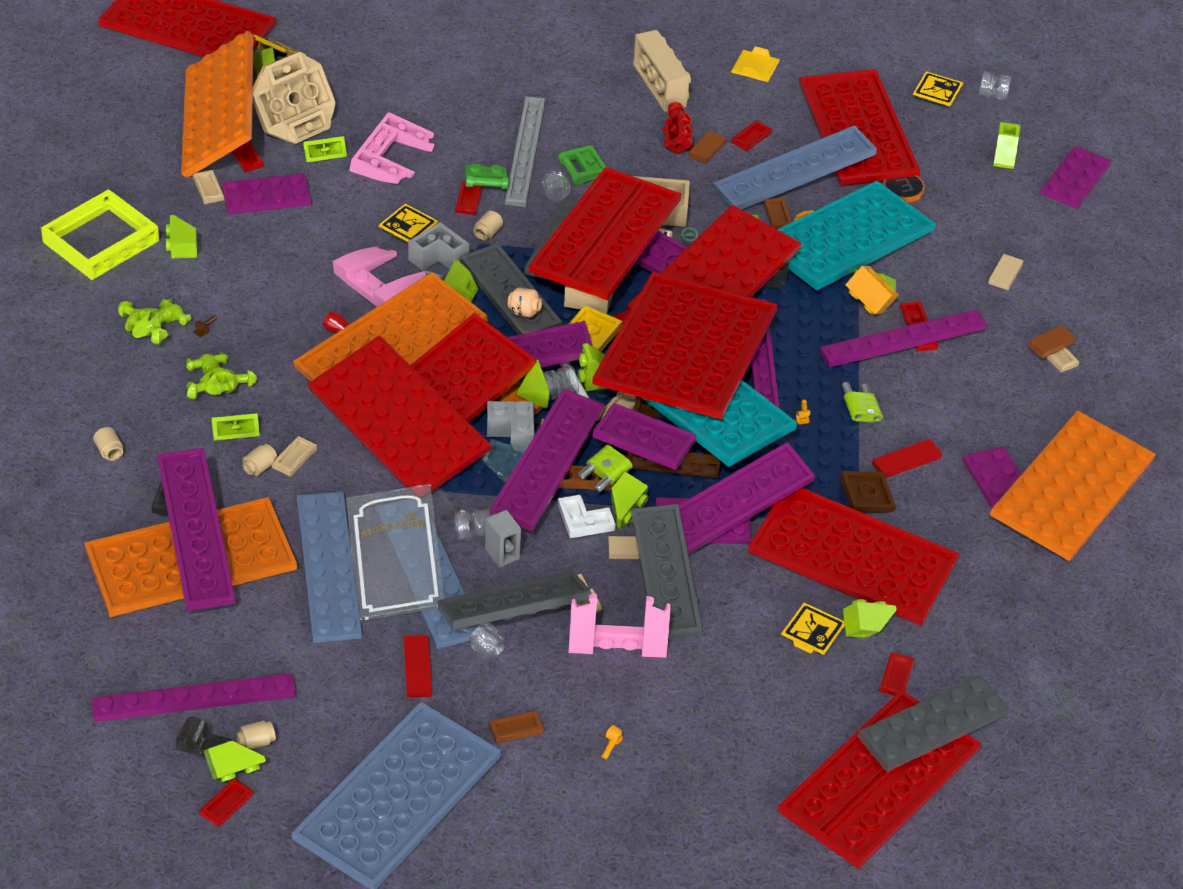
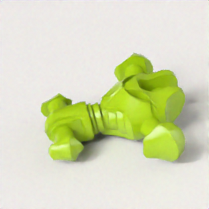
(148, 320)
(216, 378)

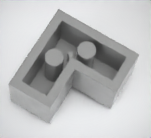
(435, 246)
(512, 421)

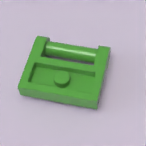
(587, 160)
(486, 176)

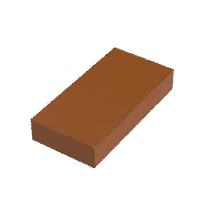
(707, 147)
(777, 212)
(1051, 341)
(516, 727)

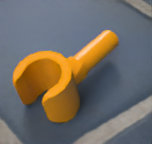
(802, 416)
(614, 734)

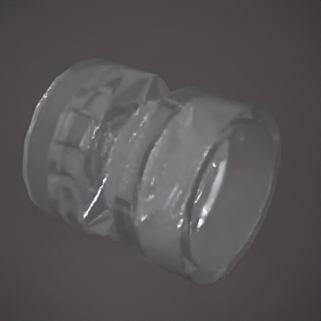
(987, 86)
(563, 378)
(478, 518)

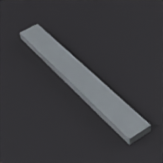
(525, 152)

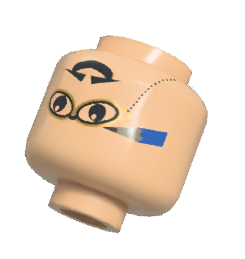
(524, 302)

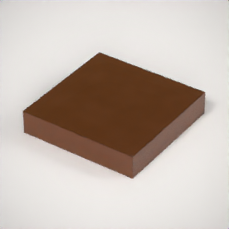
(867, 492)

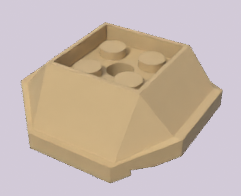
(311, 94)

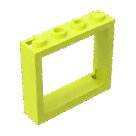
(144, 237)

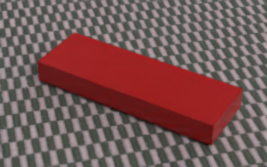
(914, 313)
(907, 458)
(417, 666)

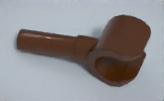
(202, 327)

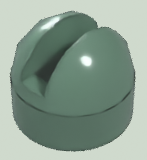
(689, 235)

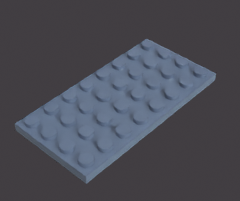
(396, 796)

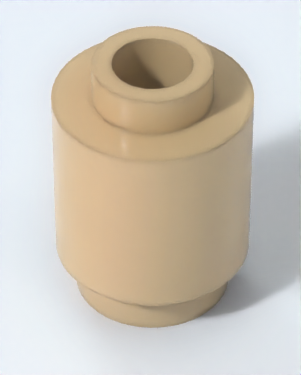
(488, 225)
(108, 443)
(259, 459)
(256, 735)

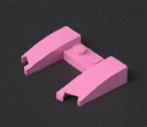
(369, 158)
(356, 268)
(650, 638)

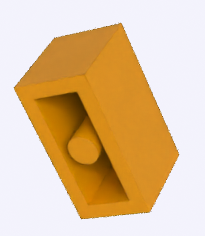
(871, 290)

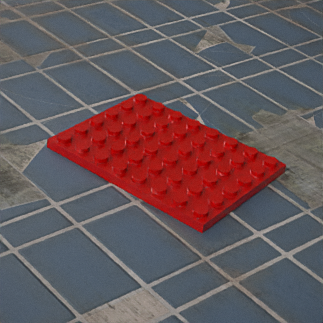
(685, 345)

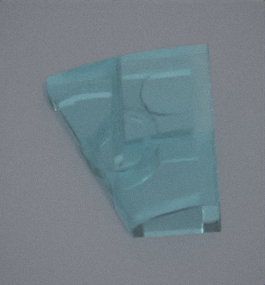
(502, 459)

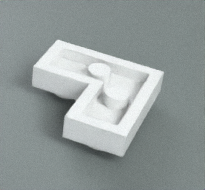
(583, 522)

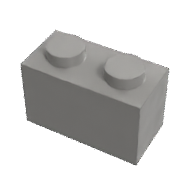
(502, 538)

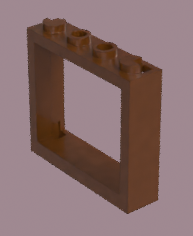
(693, 463)

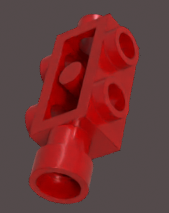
(677, 129)

